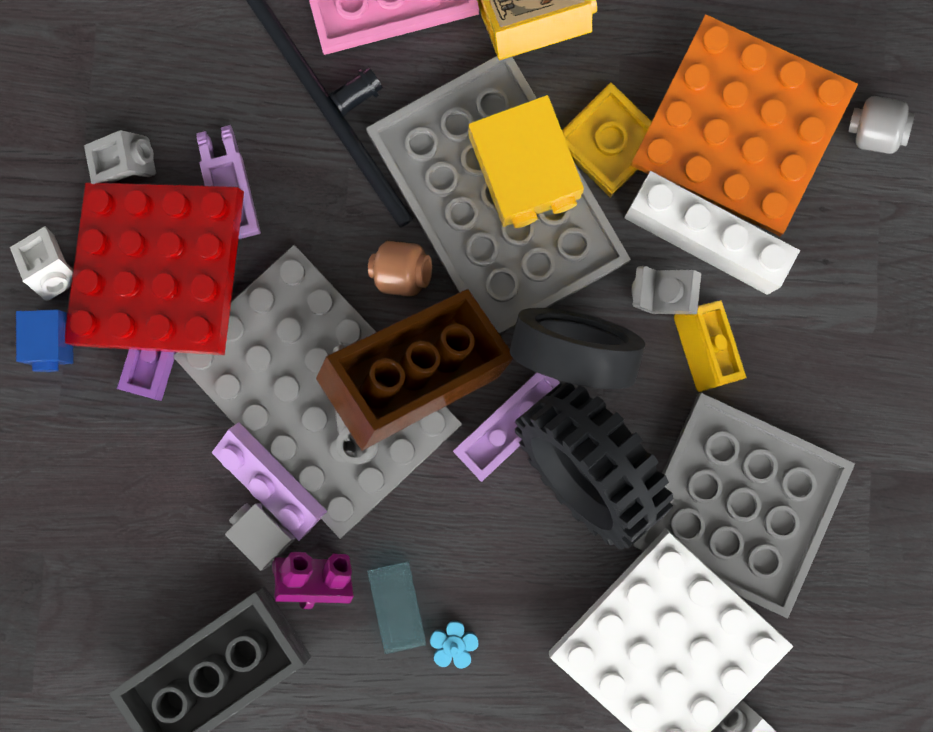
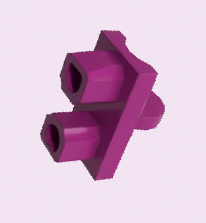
(312, 580)

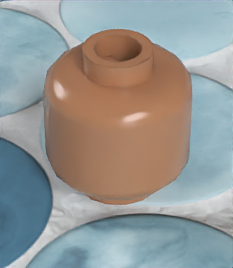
(400, 268)

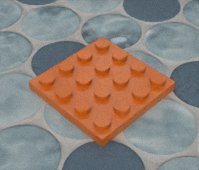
(744, 124)

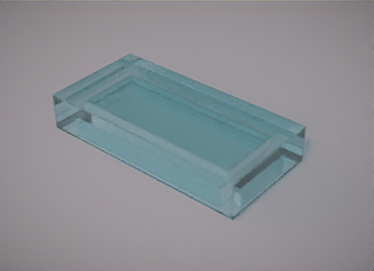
(397, 607)

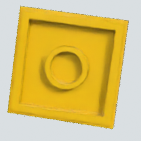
(607, 138)

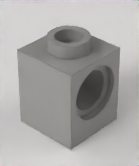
(258, 534)

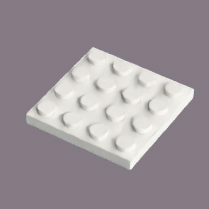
(669, 644)

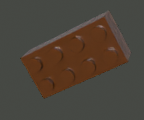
(413, 368)

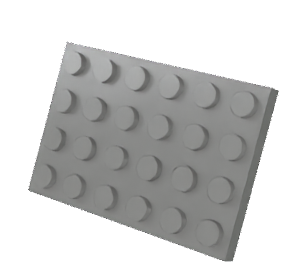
(446, 190)
(269, 385)

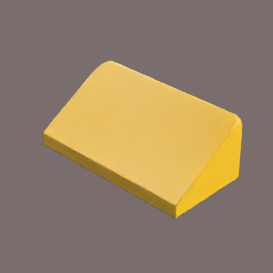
(709, 346)

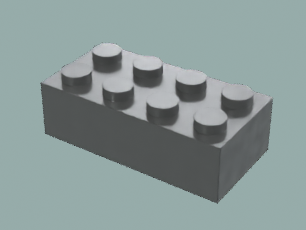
(214, 670)

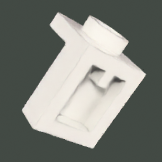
(42, 264)

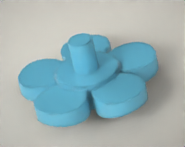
(453, 645)

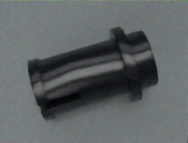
(356, 90)

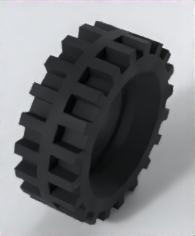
(594, 464)

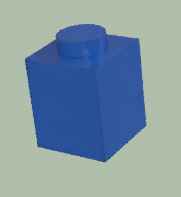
(42, 340)

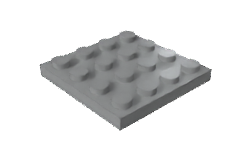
(750, 501)

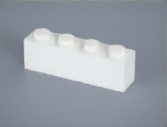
(711, 234)

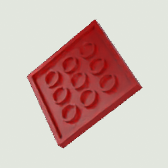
(154, 267)

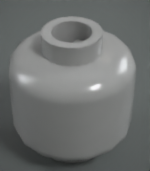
(882, 124)

